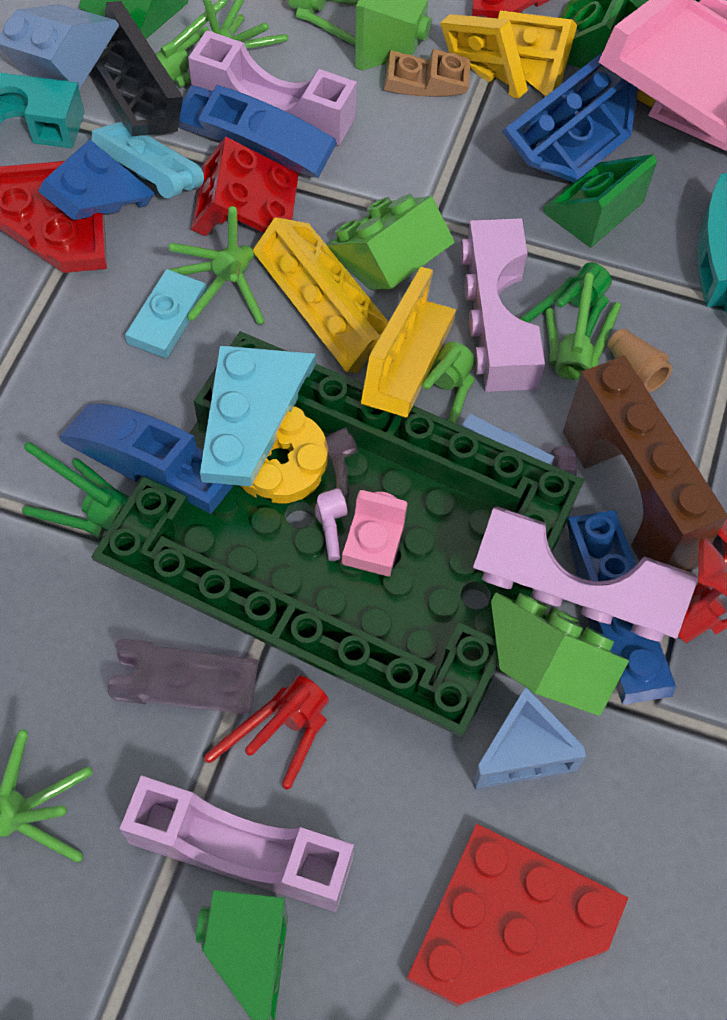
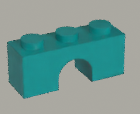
(49, 106)

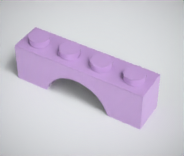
(322, 101)
(508, 348)
(649, 595)
(269, 857)

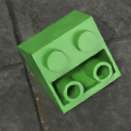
(391, 240)
(554, 655)

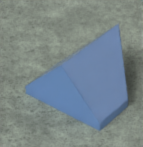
(529, 746)

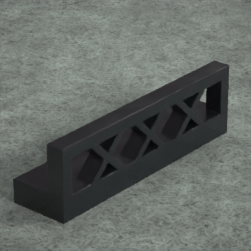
(140, 73)

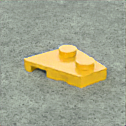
(542, 47)
(490, 49)

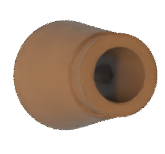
(646, 360)

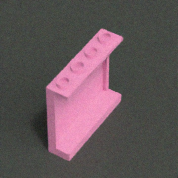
(677, 58)

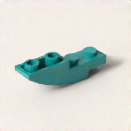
(713, 247)

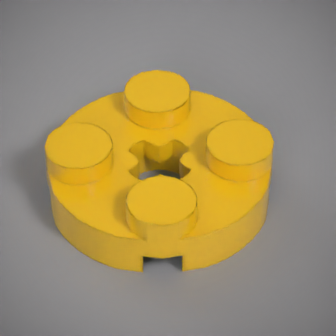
(305, 461)

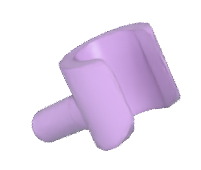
(329, 507)

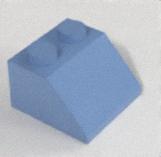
(56, 41)

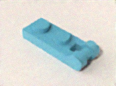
(149, 159)

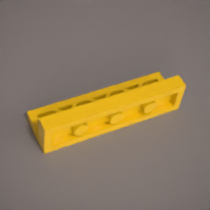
(322, 291)
(407, 349)

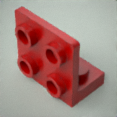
(243, 180)

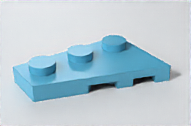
(247, 409)

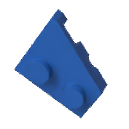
(93, 184)

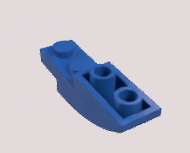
(258, 127)
(142, 447)
(602, 555)

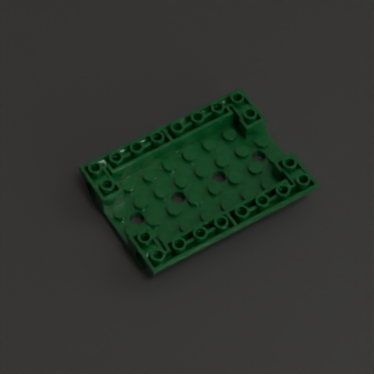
(387, 635)

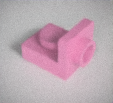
(375, 532)

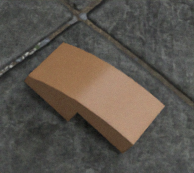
(438, 76)

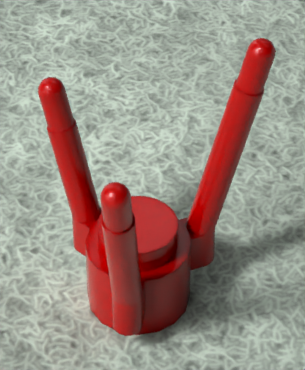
(295, 707)

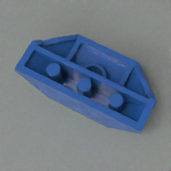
(576, 123)

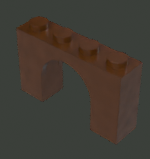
(617, 417)

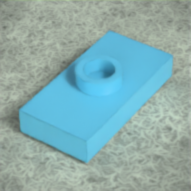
(165, 314)

